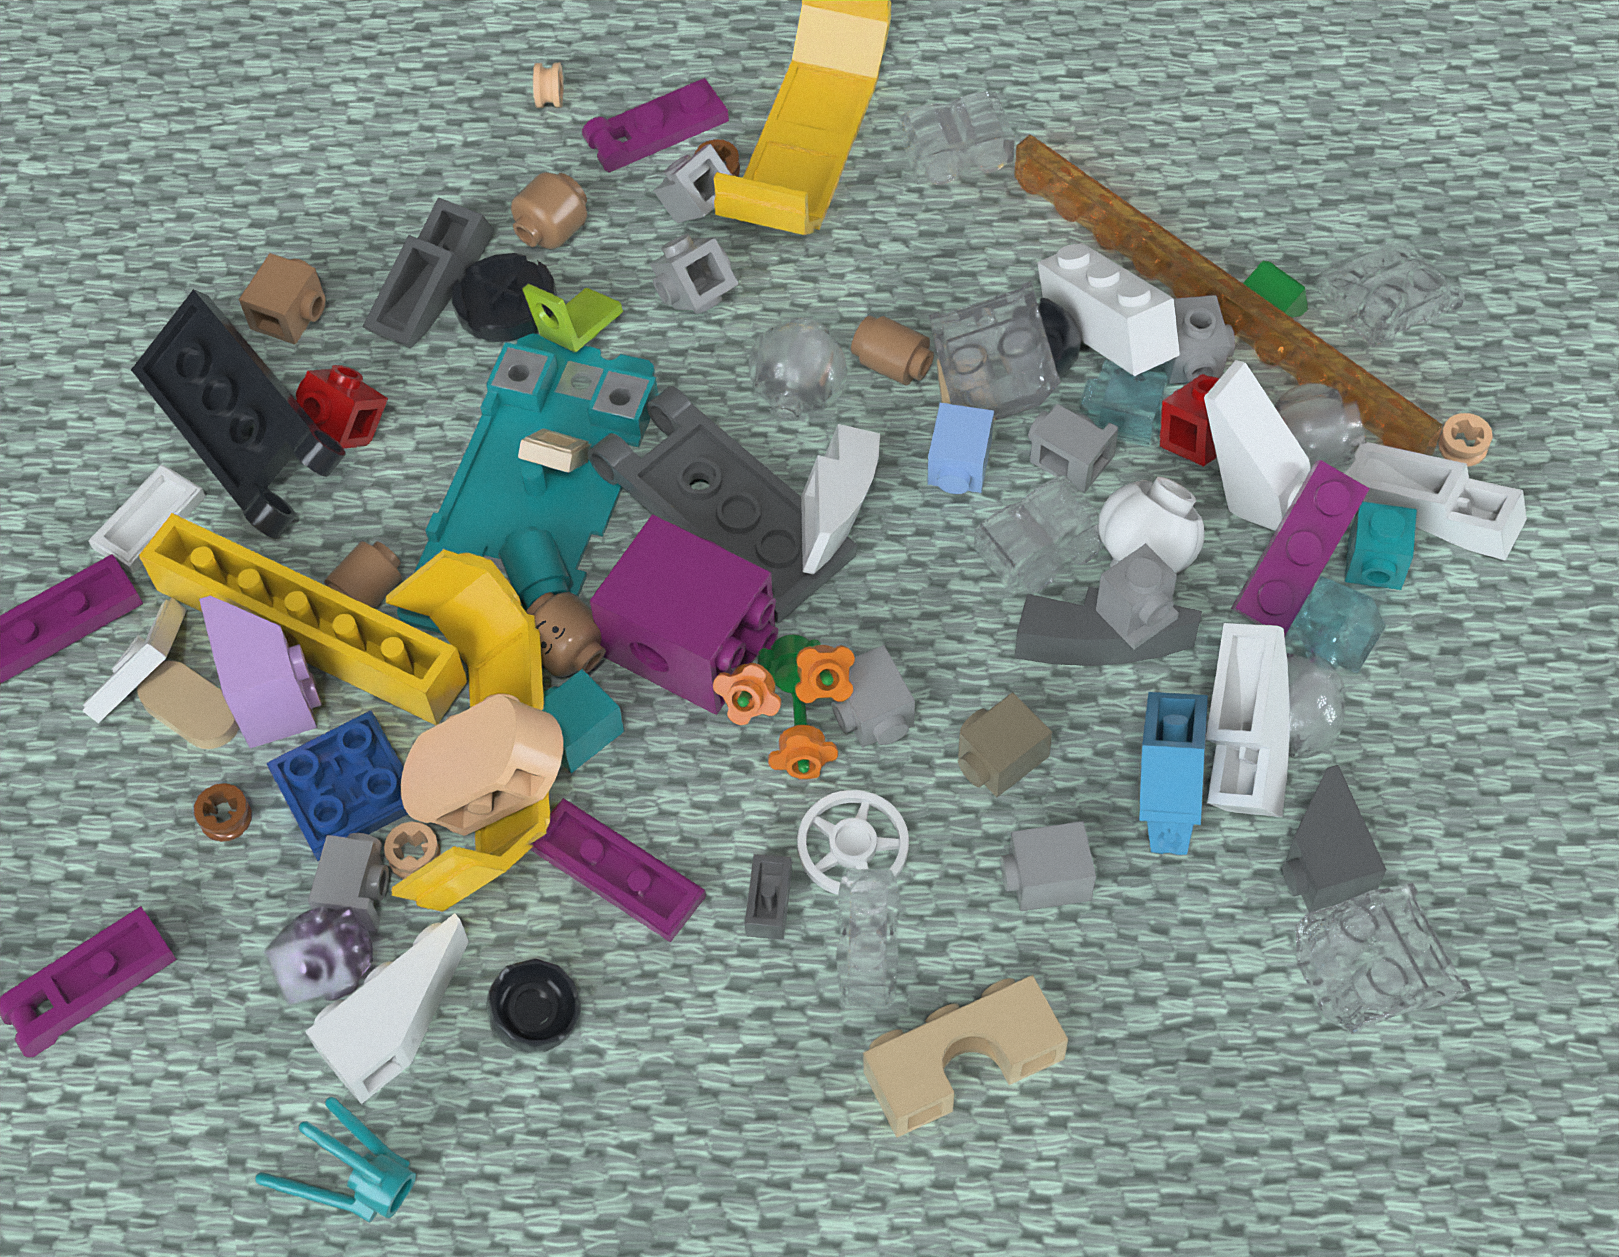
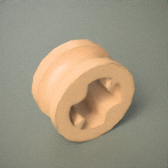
(548, 85)
(1474, 429)
(415, 834)

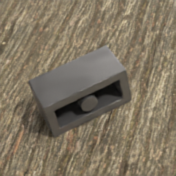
(768, 896)

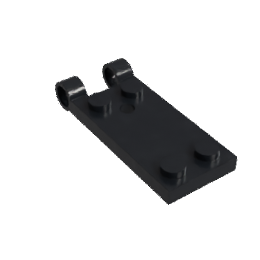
(214, 393)

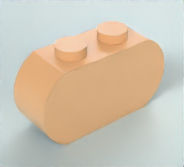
(482, 764)

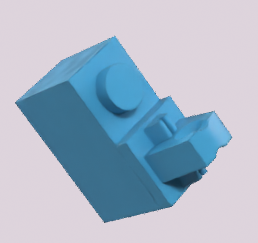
(1172, 769)

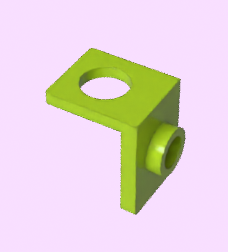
(572, 322)

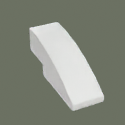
(836, 493)
(1447, 501)
(1250, 721)

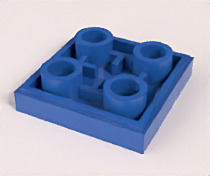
(342, 782)

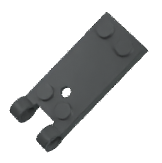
(742, 508)

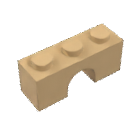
(1007, 1024)

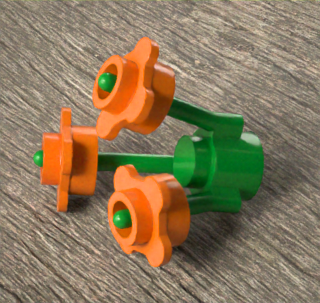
(807, 673)

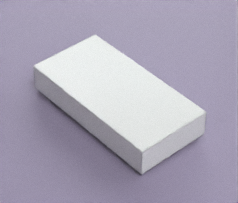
(143, 514)

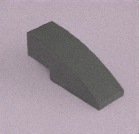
(427, 272)
(1079, 636)

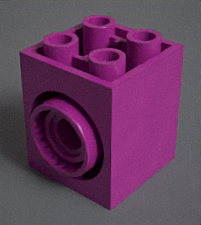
(683, 611)

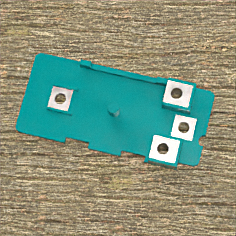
(503, 493)

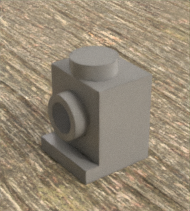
(689, 185)
(1071, 445)
(1138, 596)
(352, 876)

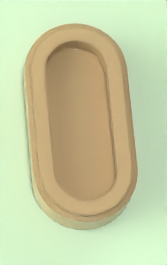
(188, 705)

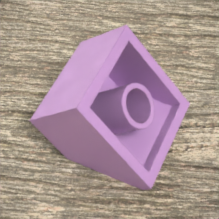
(260, 674)

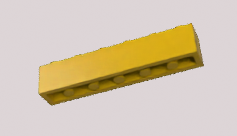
(332, 628)

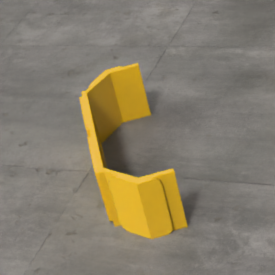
(812, 118)
(503, 656)

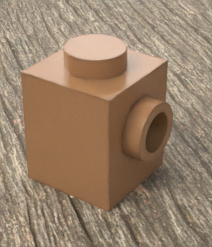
(283, 298)

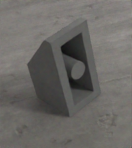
(1332, 848)

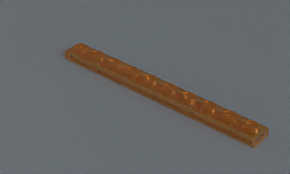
(1189, 274)

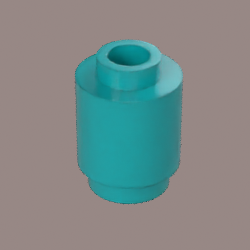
(533, 564)

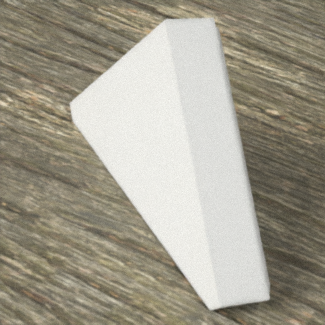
(137, 661)

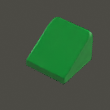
(1278, 289)

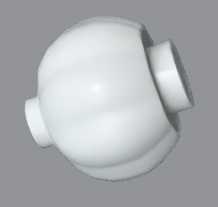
(1153, 515)

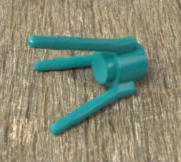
(378, 1181)

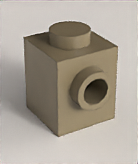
(1002, 745)

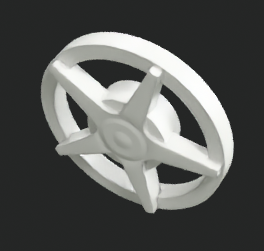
(851, 839)

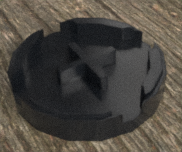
(492, 297)

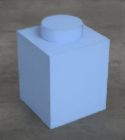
(960, 448)

